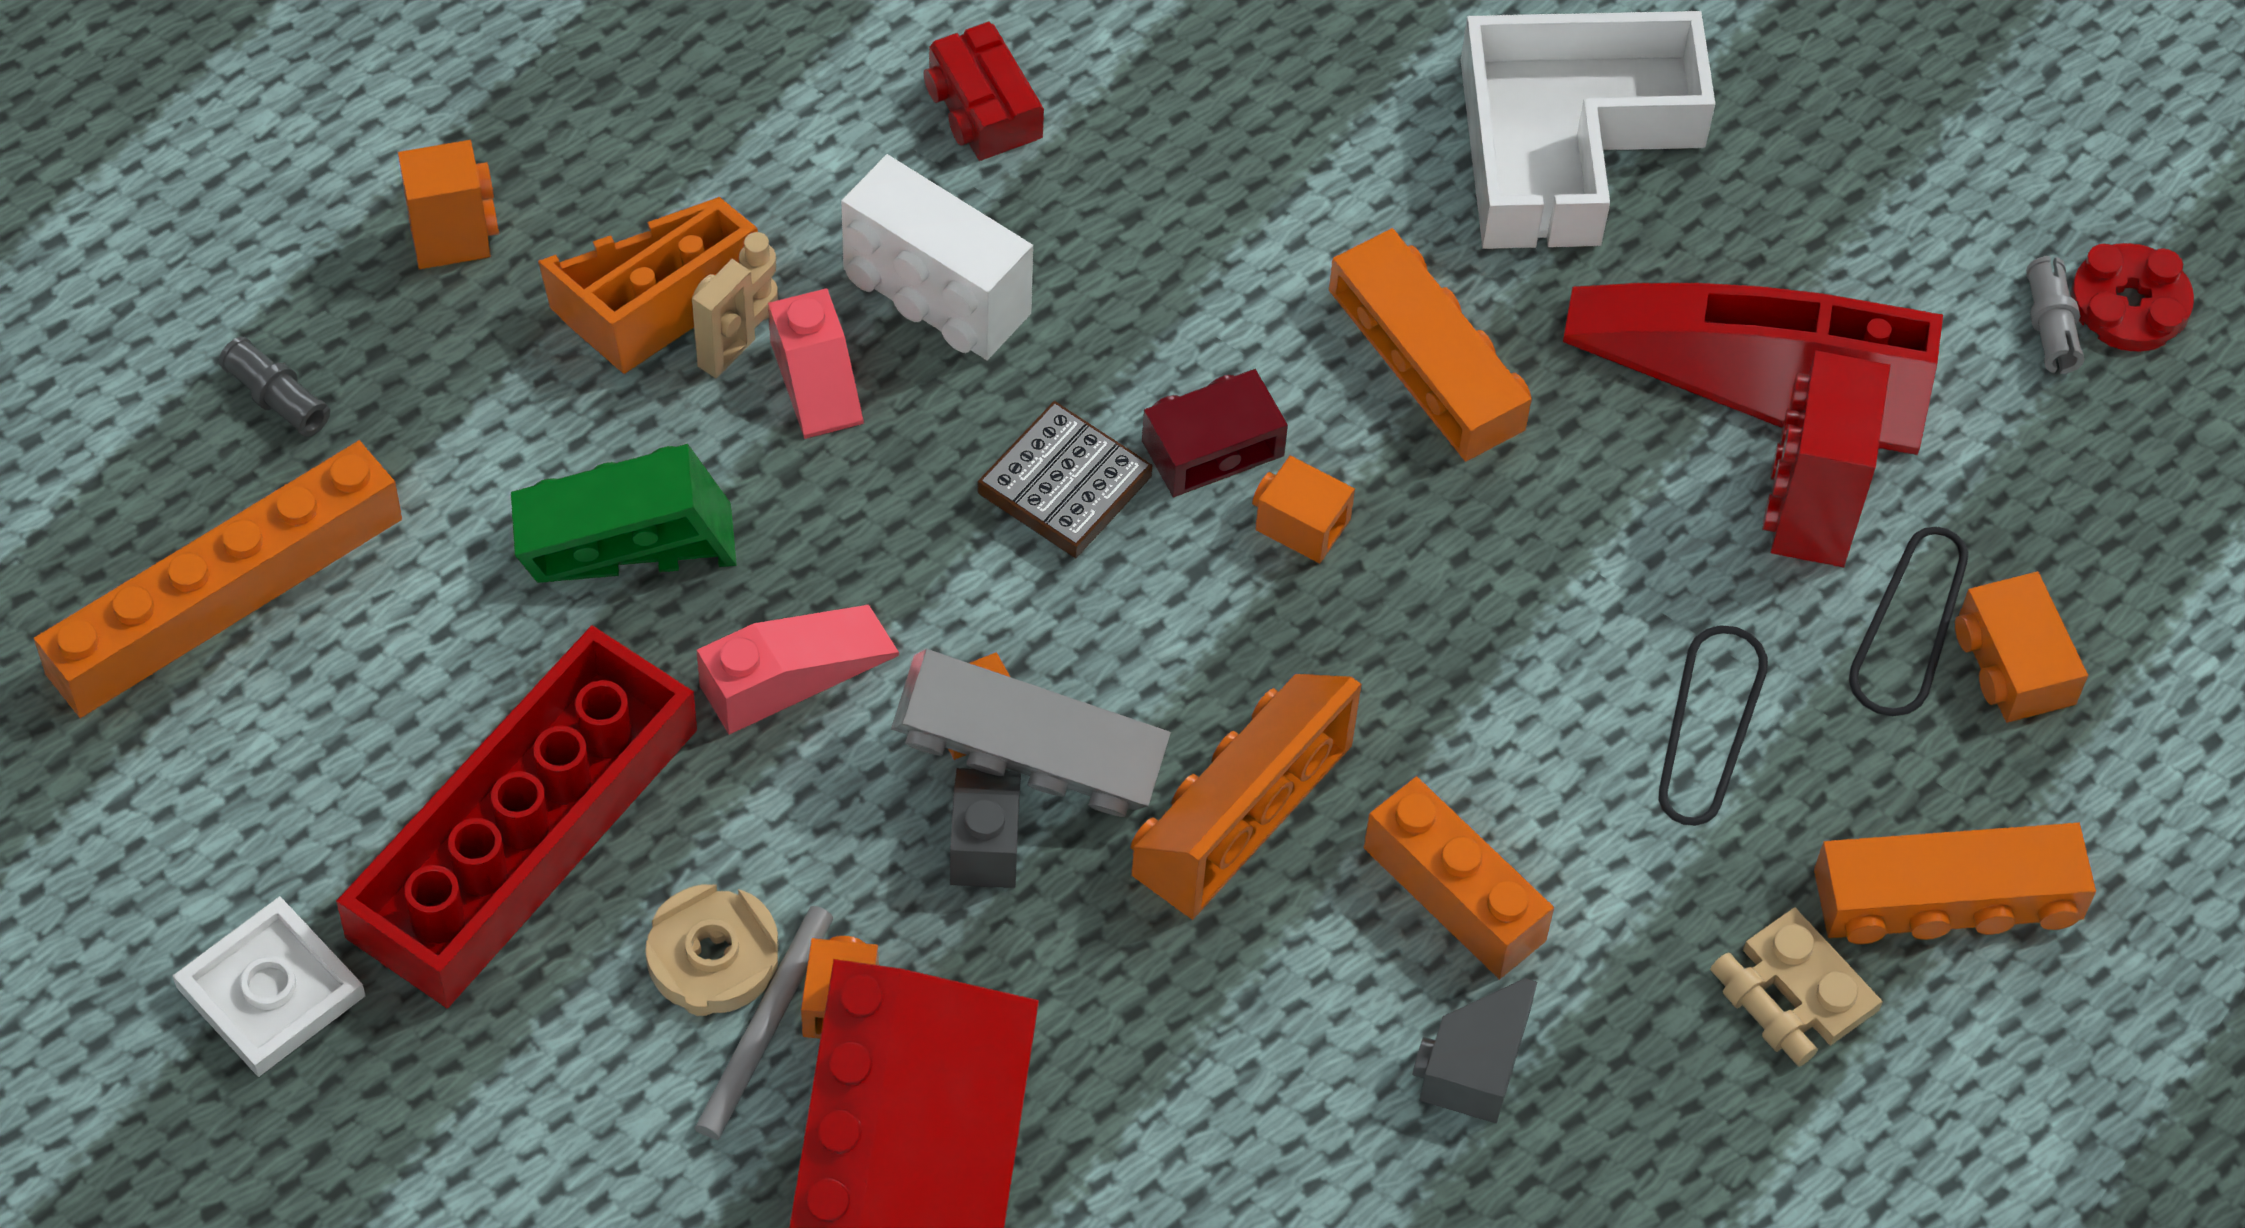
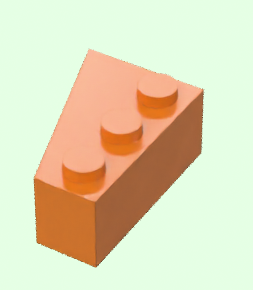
(639, 291)

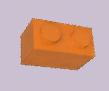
(448, 203)
(2020, 647)

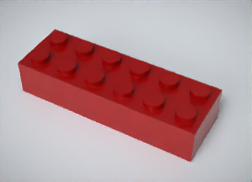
(518, 816)

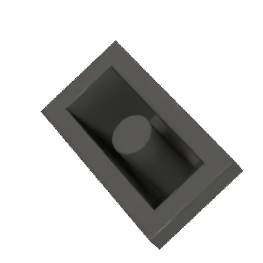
(984, 829)
(1476, 1052)

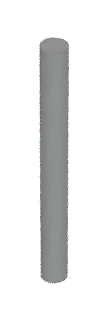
(762, 1025)

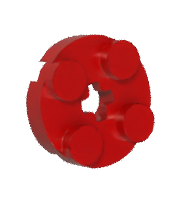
(2149, 271)

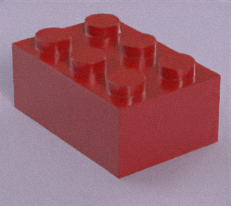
(1826, 458)

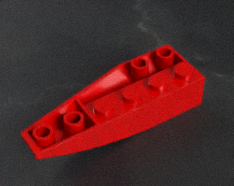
(1753, 340)

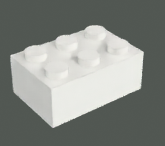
(936, 258)

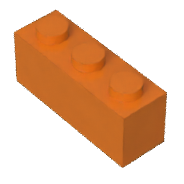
(1458, 877)

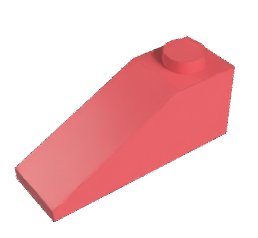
(788, 661)

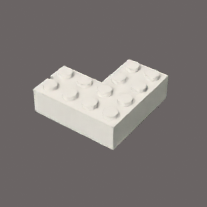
(1560, 92)

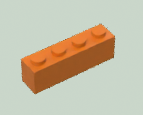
(1430, 344)
(1954, 882)

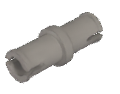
(2055, 315)

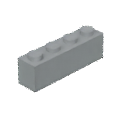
(1029, 732)

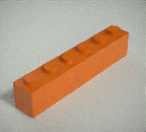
(218, 578)

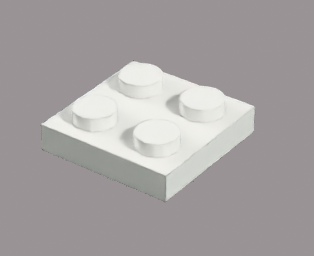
(269, 986)

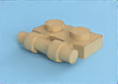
(733, 305)
(1809, 975)

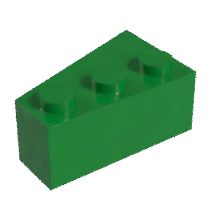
(623, 514)

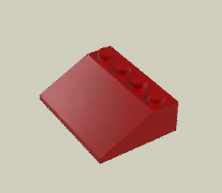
(913, 1102)

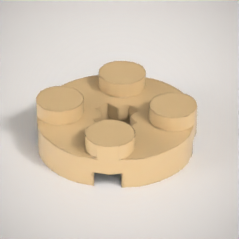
(709, 984)

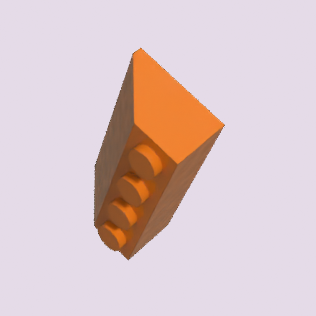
(1246, 790)

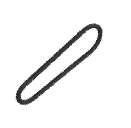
(1941, 634)
(1678, 718)

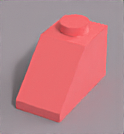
(814, 363)

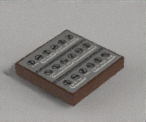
(1064, 479)

